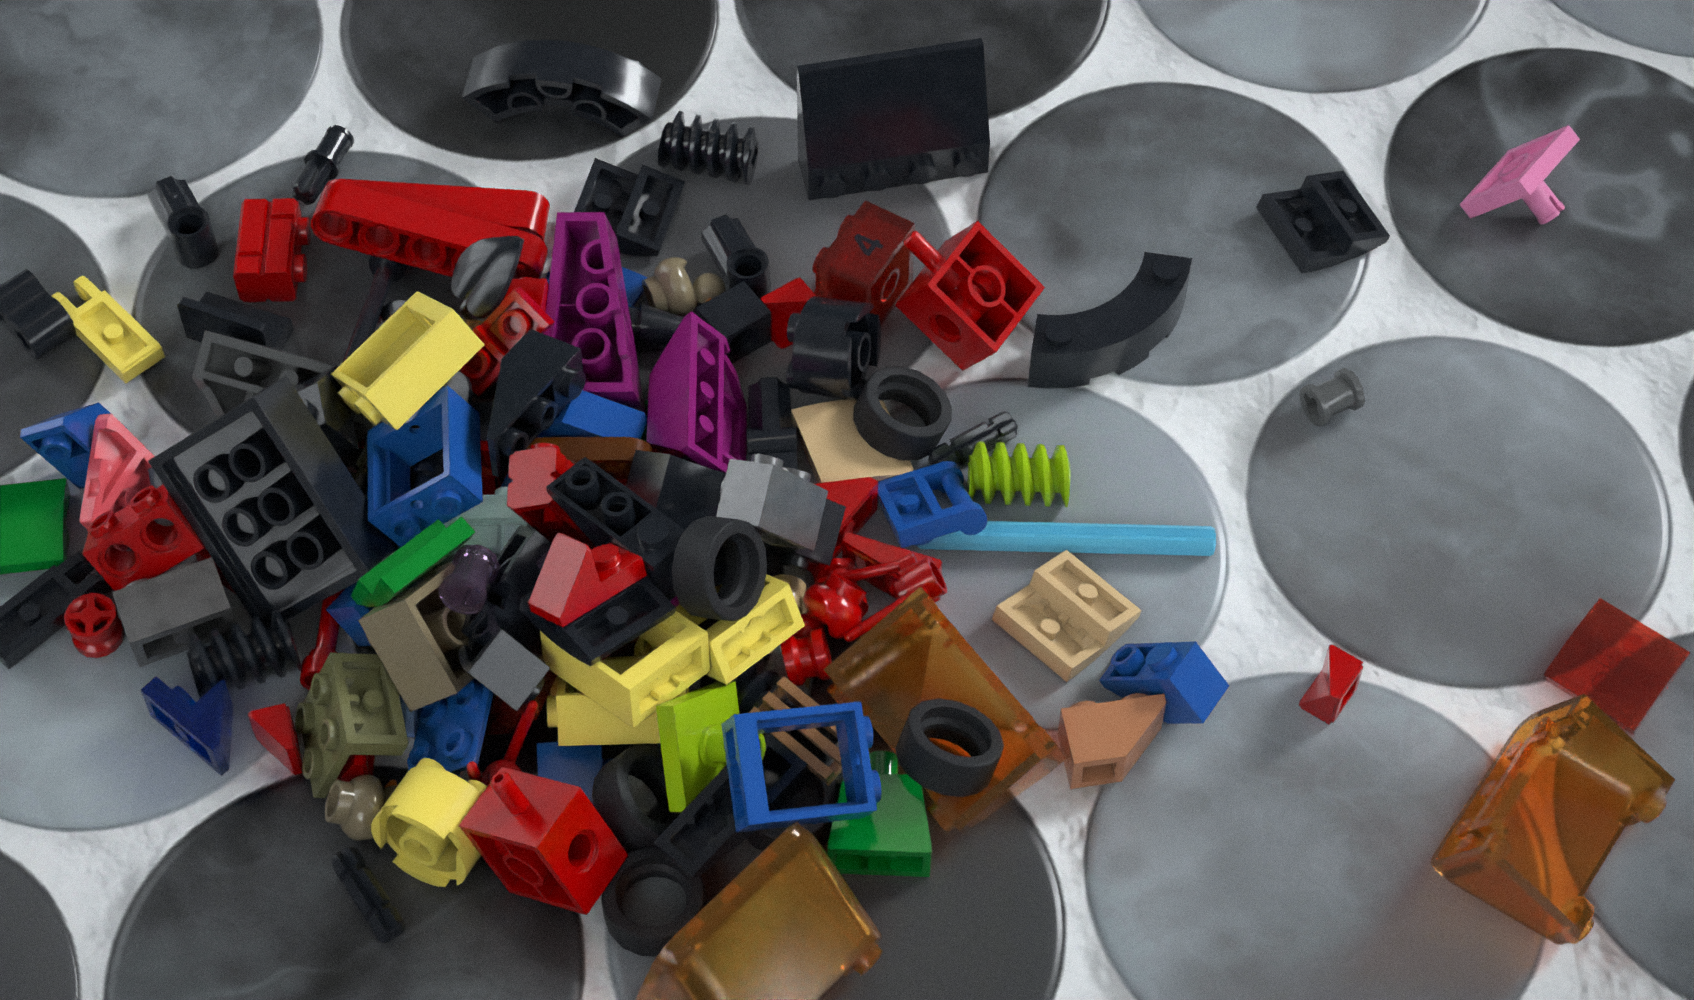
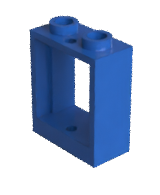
(444, 424)
(747, 772)

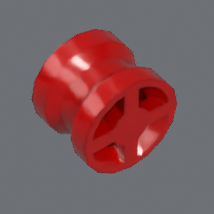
(84, 616)
(806, 657)

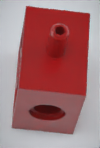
(967, 293)
(544, 840)

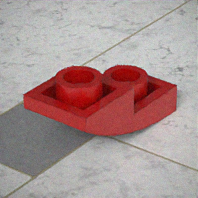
(500, 333)

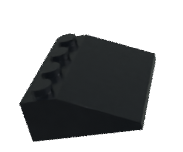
(893, 119)
(273, 504)

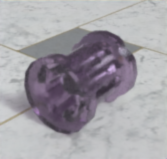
(466, 586)

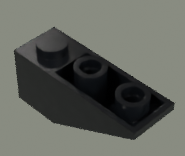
(531, 390)
(616, 515)

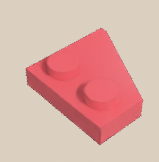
(114, 471)

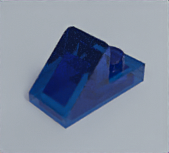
(199, 725)

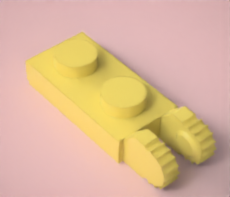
(111, 331)

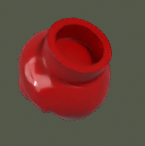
(832, 604)

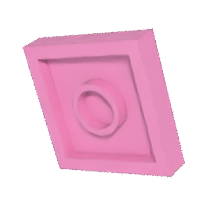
(1522, 176)

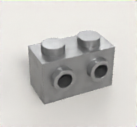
(774, 501)
(171, 607)

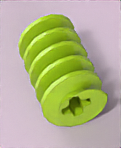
(1019, 473)

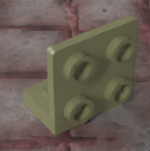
(348, 713)

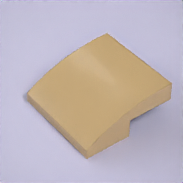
(837, 448)
(1066, 615)

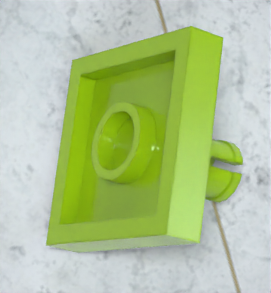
(694, 740)

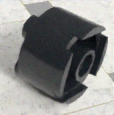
(832, 347)

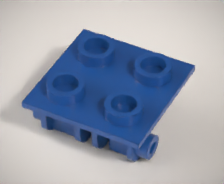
(453, 729)

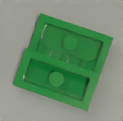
(33, 525)
(411, 562)

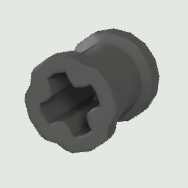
(1332, 397)

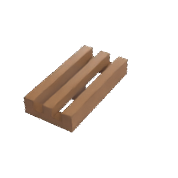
(774, 701)

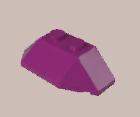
(697, 399)

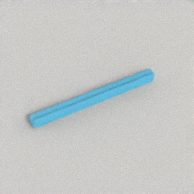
(1083, 538)

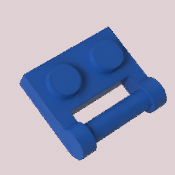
(915, 511)

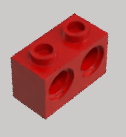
(152, 545)

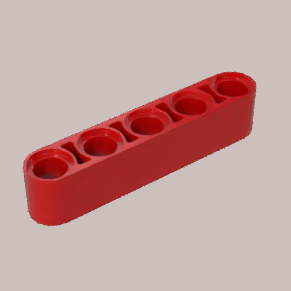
(506, 207)
(411, 230)

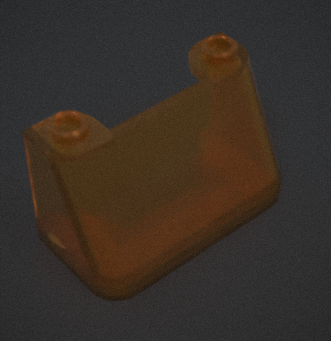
(921, 658)
(1551, 817)
(771, 933)

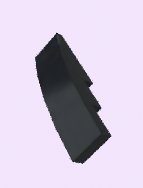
(707, 825)

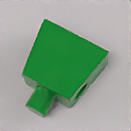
(892, 838)

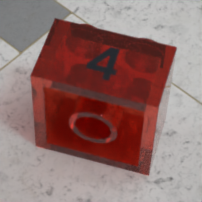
(867, 260)

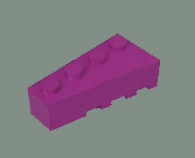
(592, 306)

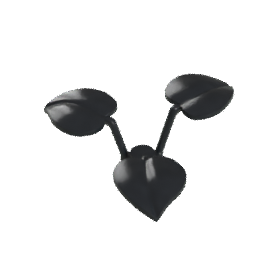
(481, 282)

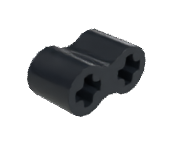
(33, 315)

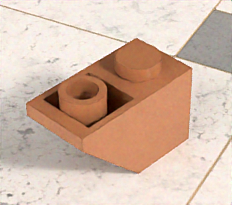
(1107, 737)

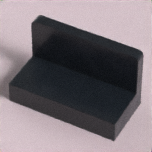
(234, 320)

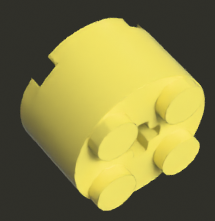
(424, 823)

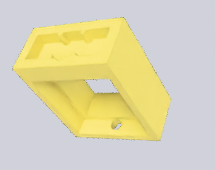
(406, 361)
(743, 642)
(657, 678)
(587, 723)

